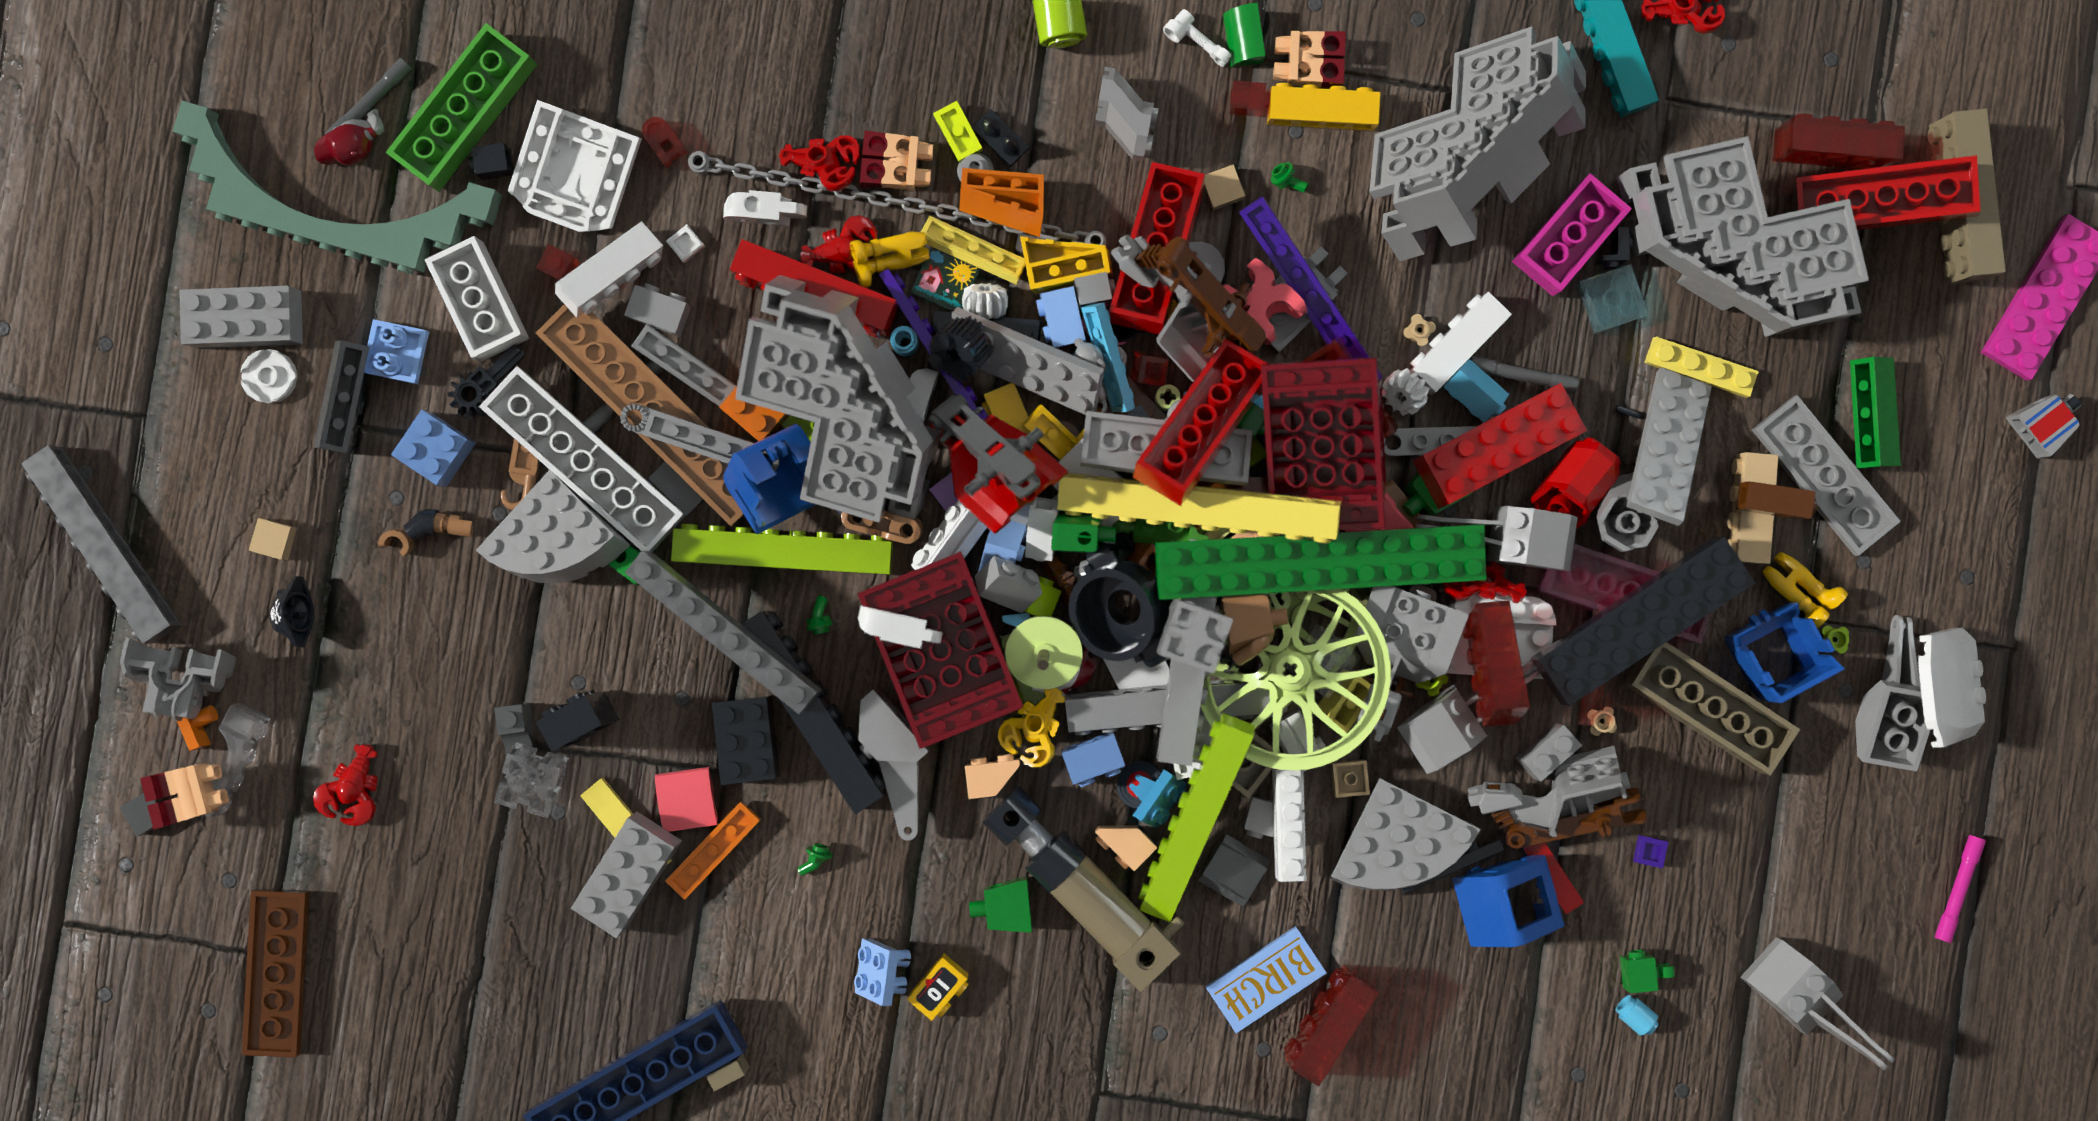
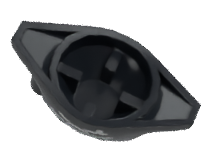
(293, 612)

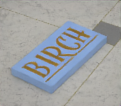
(1265, 979)

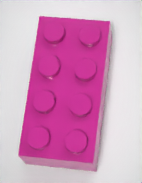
(1571, 235)

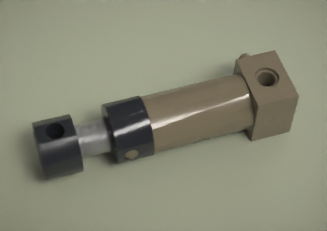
(1087, 892)

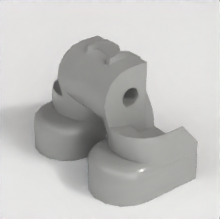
(170, 696)

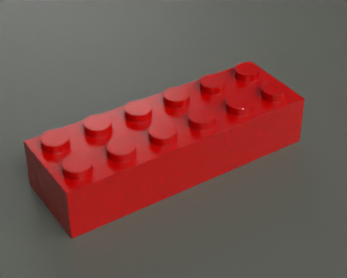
(1899, 192)
(1165, 212)
(758, 266)
(1201, 423)
(1499, 446)

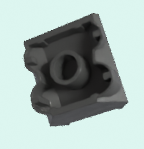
(1233, 870)

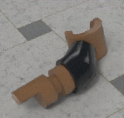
(423, 524)

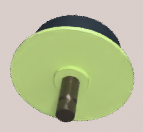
(1043, 652)

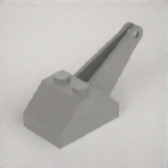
(1524, 536)
(1891, 713)
(1447, 726)
(891, 741)
(1804, 995)

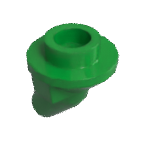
(1283, 176)
(818, 622)
(817, 855)

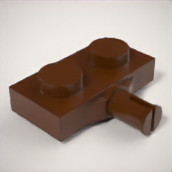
(1058, 573)

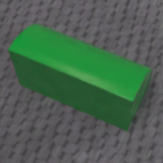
(1244, 35)

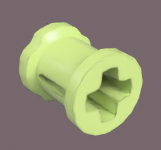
(1174, 392)

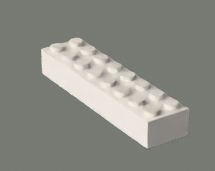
(582, 460)

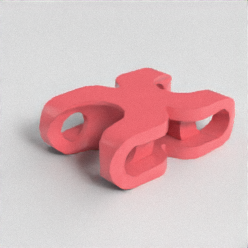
(1269, 299)

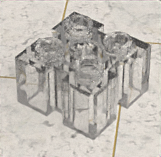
(517, 786)

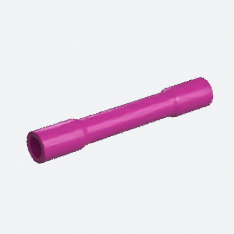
(1949, 919)

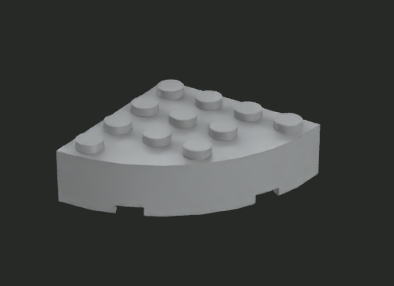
(552, 536)
(1400, 842)

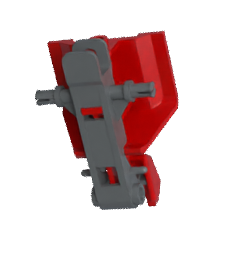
(992, 462)

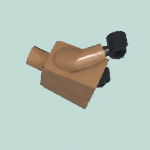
(1250, 628)

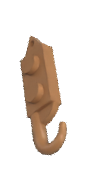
(523, 470)

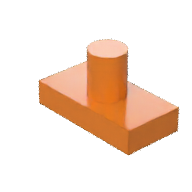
(194, 730)

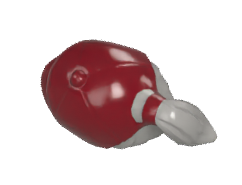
(350, 141)

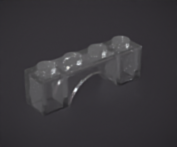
(242, 731)

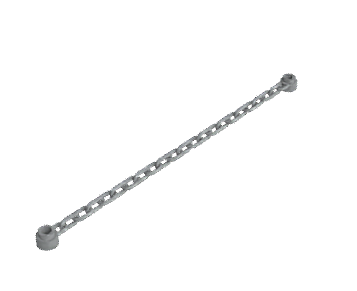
(706, 167)

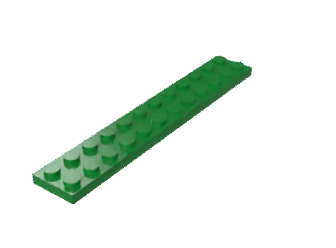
(1292, 565)

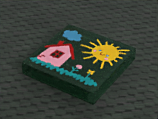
(944, 279)

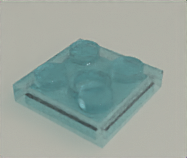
(1612, 299)

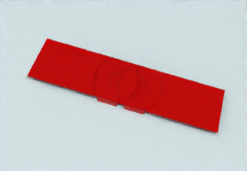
(1565, 891)

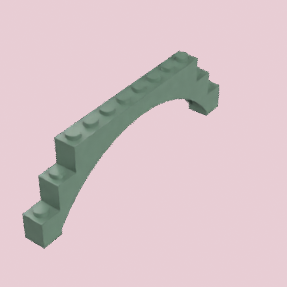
(397, 242)

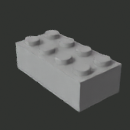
(241, 317)
(626, 874)

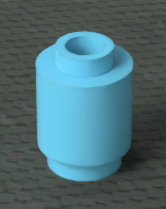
(901, 333)
(1637, 1015)

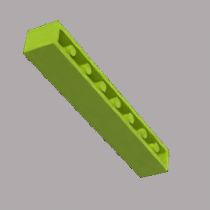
(782, 551)
(1197, 816)

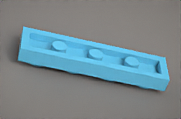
(1114, 379)

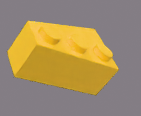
(1056, 263)

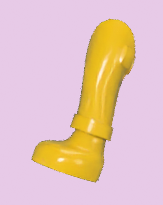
(907, 251)
(1800, 574)

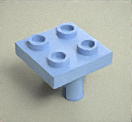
(396, 351)
(877, 972)

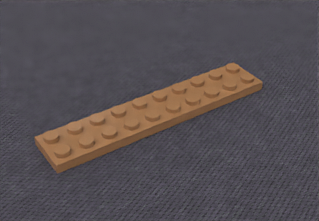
(626, 380)

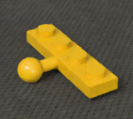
(1056, 436)

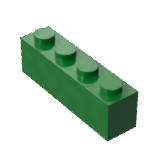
(1875, 412)

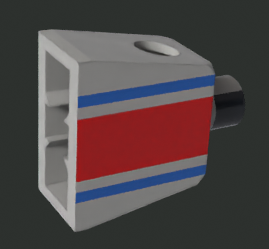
(2046, 423)

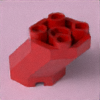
(1578, 480)

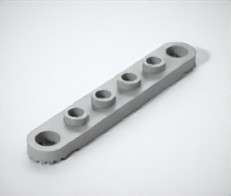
(686, 434)
(1423, 440)

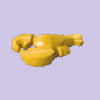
(1035, 727)

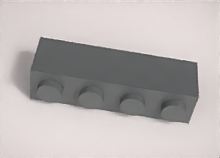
(341, 396)

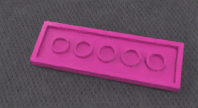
(2045, 299)

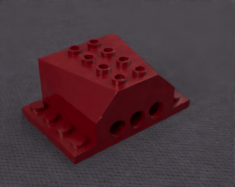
(1327, 435)
(953, 682)

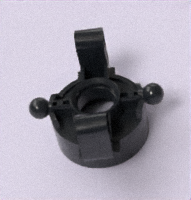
(1096, 614)

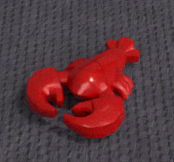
(1683, 11)
(824, 161)
(837, 249)
(1488, 588)
(350, 788)

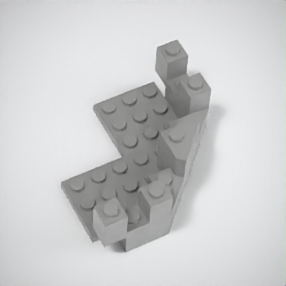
(1500, 108)
(1731, 254)
(829, 372)

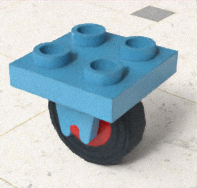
(1149, 791)

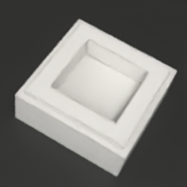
(685, 243)

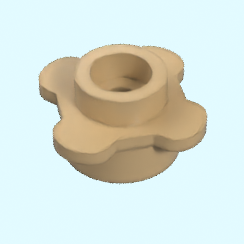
(1412, 333)
(1609, 721)

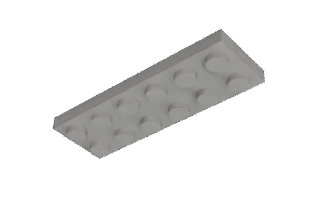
(1040, 367)
(1120, 440)
(1669, 446)
(1822, 466)

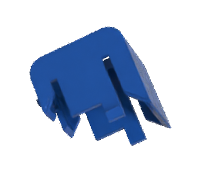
(768, 495)
(1804, 642)
(1488, 909)

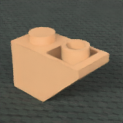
(989, 777)
(1127, 842)

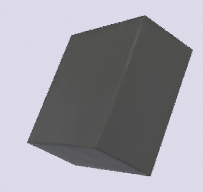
(138, 814)

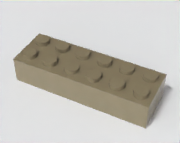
(1974, 243)
(1712, 707)

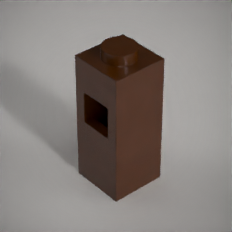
(1776, 500)

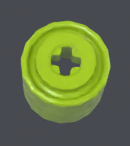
(1059, 22)

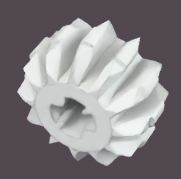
(985, 300)
(1405, 391)

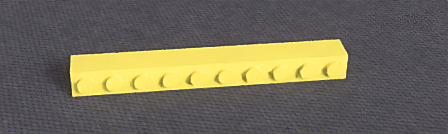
(1202, 507)

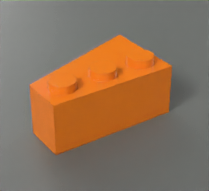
(1004, 198)

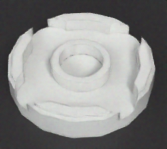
(268, 376)

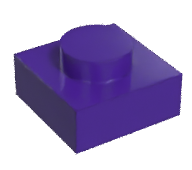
(1650, 851)

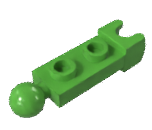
(1153, 533)

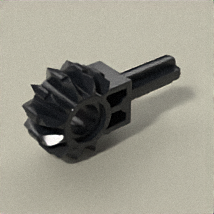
(484, 382)

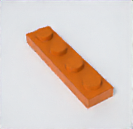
(713, 850)

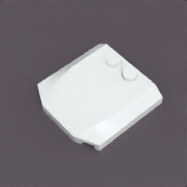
(573, 169)
(1951, 686)

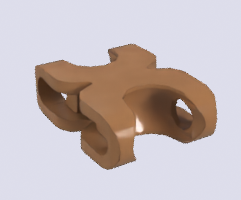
(889, 527)

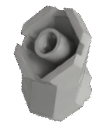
(1125, 115)
(1621, 525)

